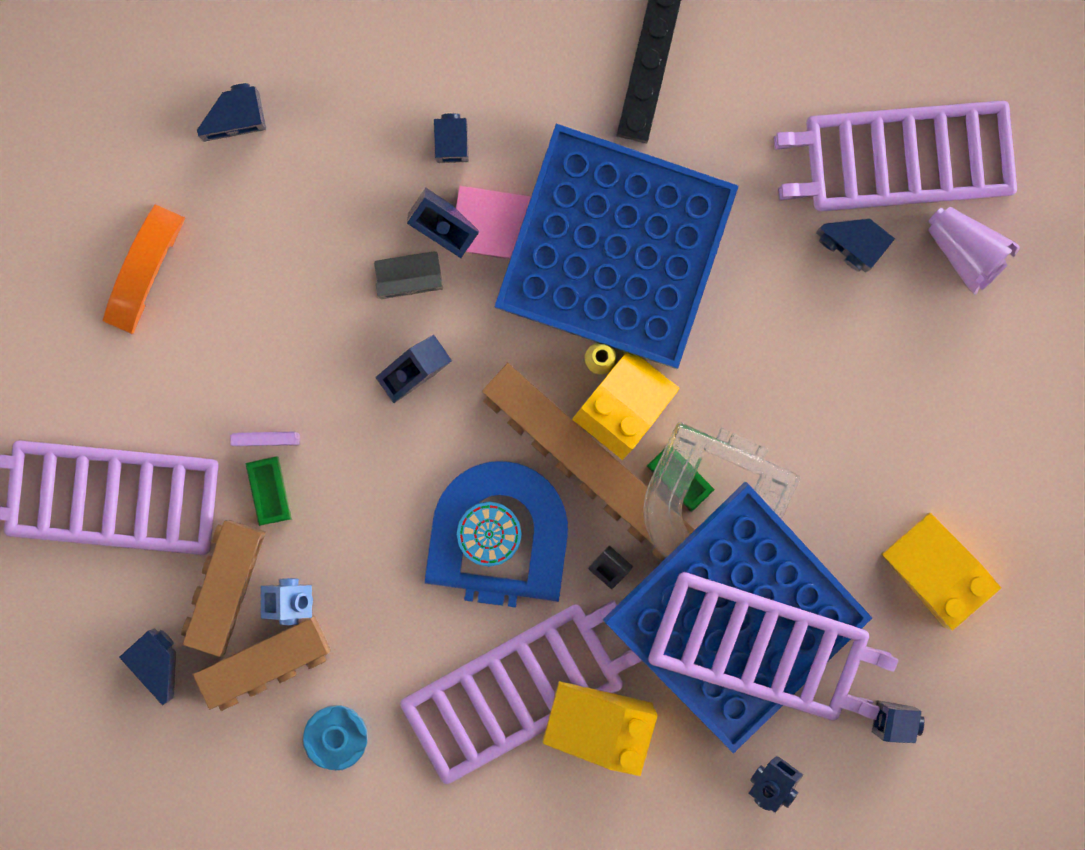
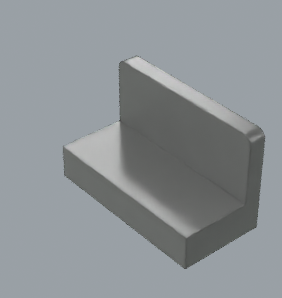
(408, 275)

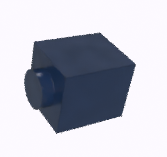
(451, 139)

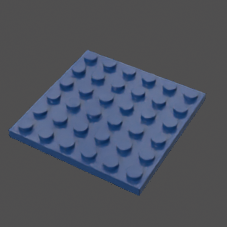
(616, 246)
(754, 552)

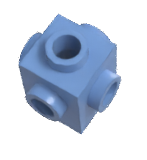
(286, 601)

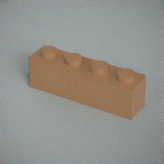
(223, 588)
(262, 663)

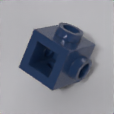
(775, 785)

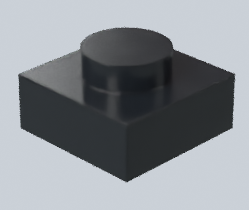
(610, 567)

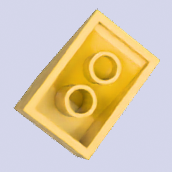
(626, 404)
(941, 572)
(601, 727)

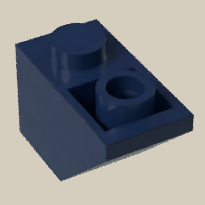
(857, 240)

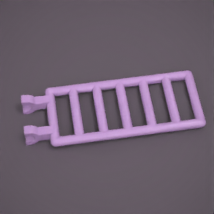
(908, 116)
(106, 536)
(773, 609)
(492, 659)

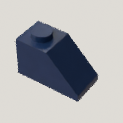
(233, 114)
(442, 223)
(413, 368)
(153, 663)
(898, 723)

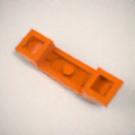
(141, 268)

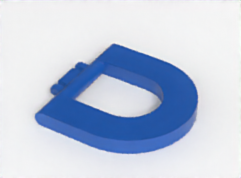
(548, 540)

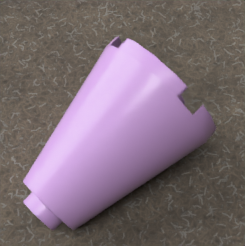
(971, 247)

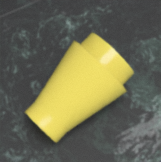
(598, 367)

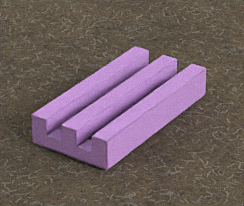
(265, 439)

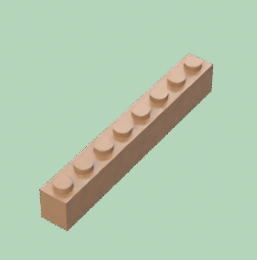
(572, 447)

